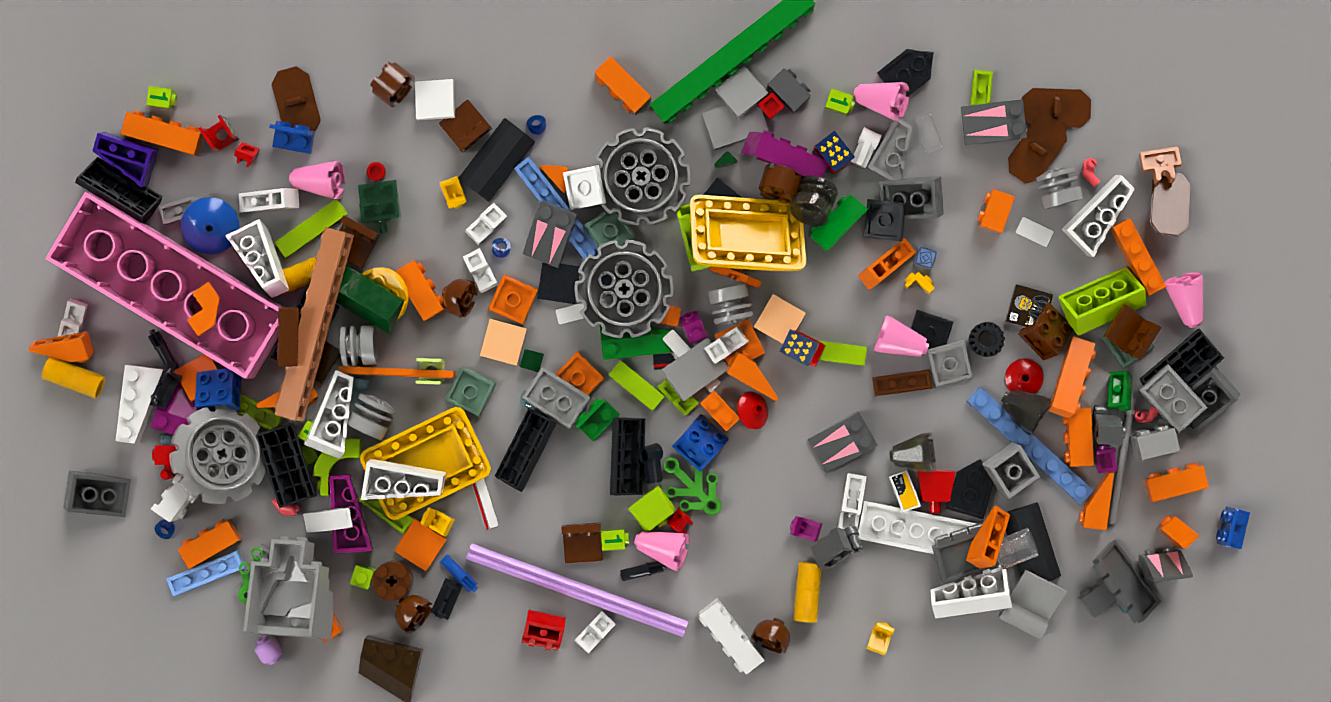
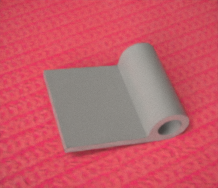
(1032, 604)

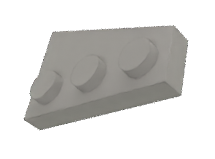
(891, 152)

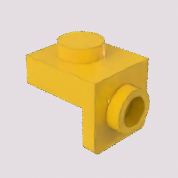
(453, 192)
(924, 282)
(437, 521)
(880, 638)

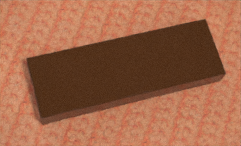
(287, 337)
(902, 382)

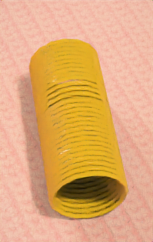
(299, 275)
(79, 380)
(806, 595)

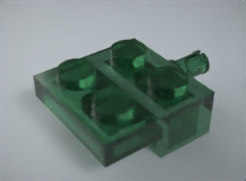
(379, 203)

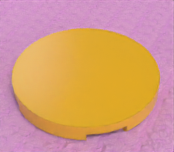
(392, 281)

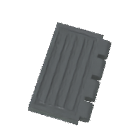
(952, 554)
(1125, 581)

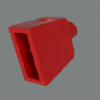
(935, 487)

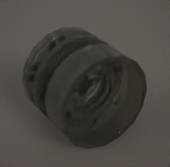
(814, 201)

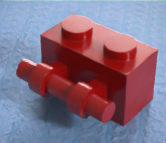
(161, 457)
(543, 630)

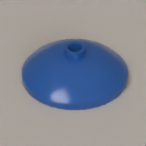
(209, 212)

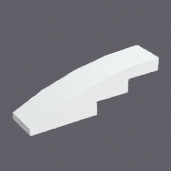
(852, 501)
(328, 520)

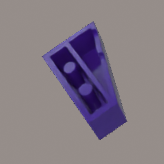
(126, 155)

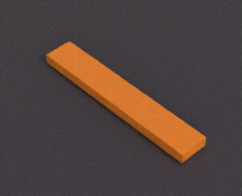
(397, 372)

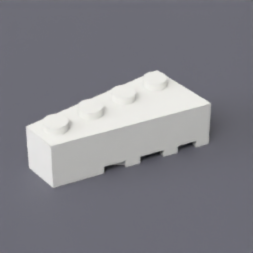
(1095, 219)
(259, 254)
(134, 408)
(331, 419)
(398, 480)
(176, 499)
(973, 594)
(731, 636)

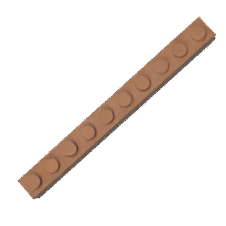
(314, 323)

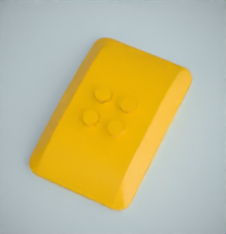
(746, 234)
(437, 444)

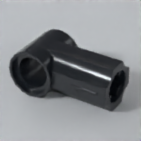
(650, 457)

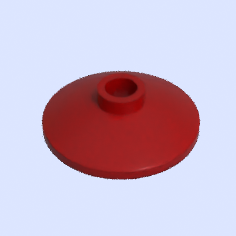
(1014, 374)
(752, 410)

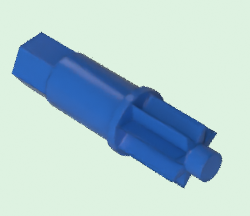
(462, 577)

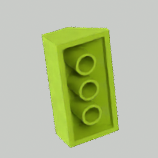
(1102, 300)

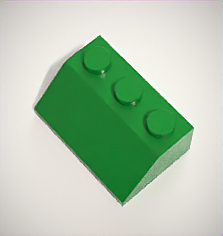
(839, 221)

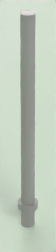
(1121, 464)

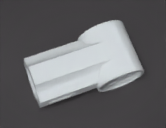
(866, 144)

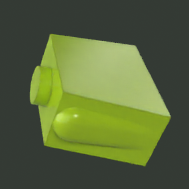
(652, 509)

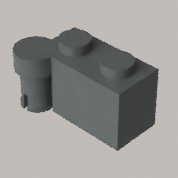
(1107, 426)
(836, 546)

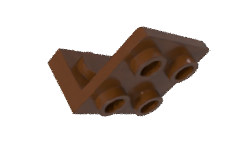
(466, 126)
(362, 243)
(1132, 332)
(1047, 333)
(582, 542)

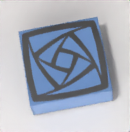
(925, 257)

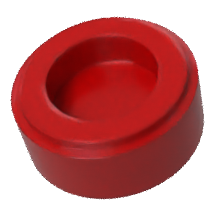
(376, 171)

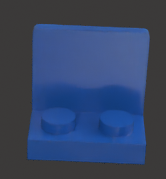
(294, 138)
(218, 389)
(700, 442)
(1233, 527)

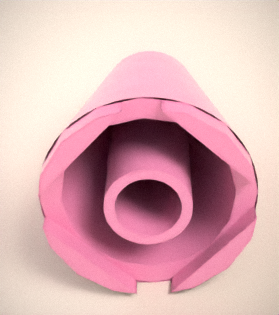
(884, 98)
(320, 179)
(1187, 297)
(900, 339)
(664, 547)

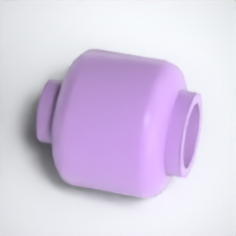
(268, 650)

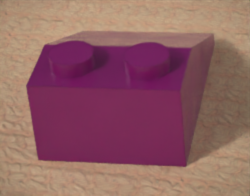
(176, 412)

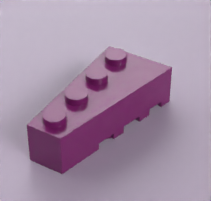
(782, 153)
(345, 496)

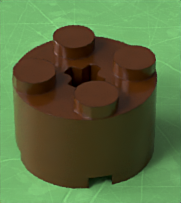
(392, 84)
(779, 183)
(384, 587)

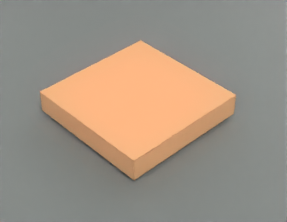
(779, 318)
(503, 342)

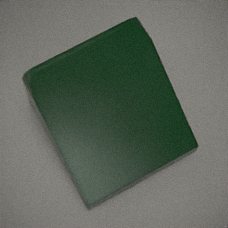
(725, 159)
(531, 360)

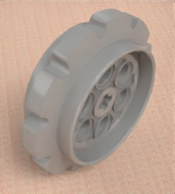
(666, 156)
(591, 290)
(194, 473)

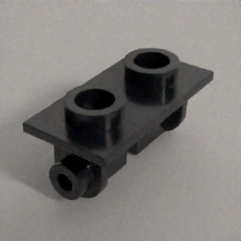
(166, 389)
(446, 599)

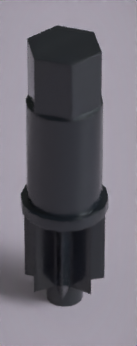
(162, 349)
(642, 570)

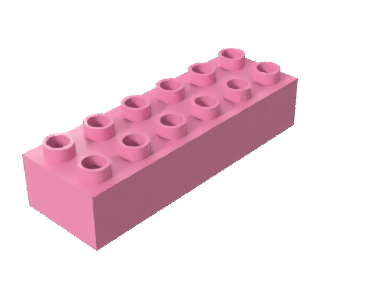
(158, 281)

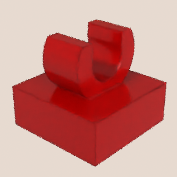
(771, 105)
(247, 153)
(679, 521)

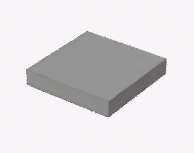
(741, 92)
(949, 363)

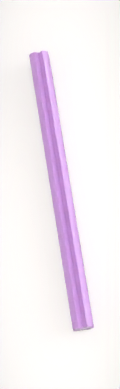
(577, 590)

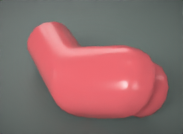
(1088, 171)
(1146, 416)
(290, 510)

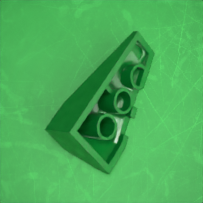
(628, 346)

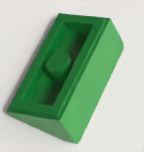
(1120, 390)

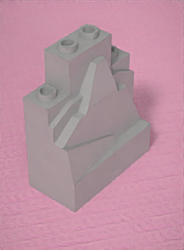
(289, 592)

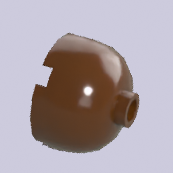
(458, 297)
(412, 611)
(772, 635)

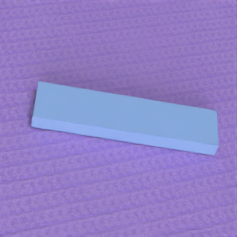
(205, 573)

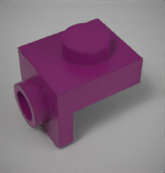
(693, 327)
(1105, 459)
(805, 528)

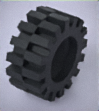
(975, 339)

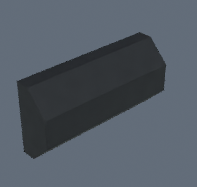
(496, 159)
(119, 190)
(1189, 359)
(525, 449)
(282, 458)
(626, 468)
(1031, 517)

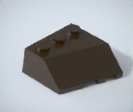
(391, 665)

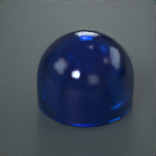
(536, 129)
(501, 253)
(169, 526)

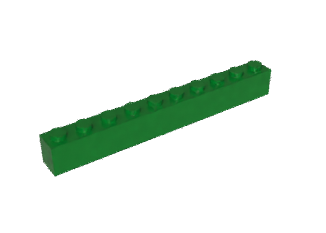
(729, 57)

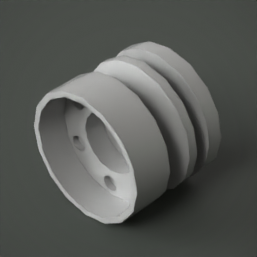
(1059, 187)
(730, 304)
(359, 345)
(371, 416)

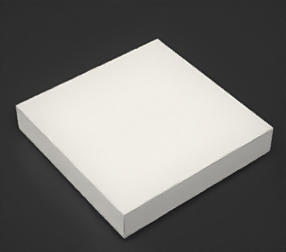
(435, 99)
(584, 187)

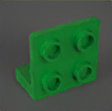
(597, 419)

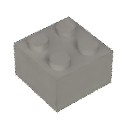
(1154, 443)
(1011, 470)

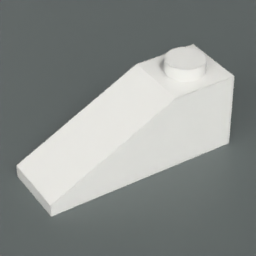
(269, 200)

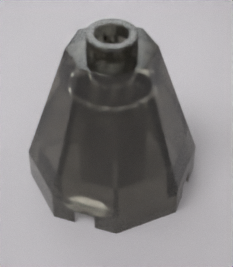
(1025, 408)
(915, 453)

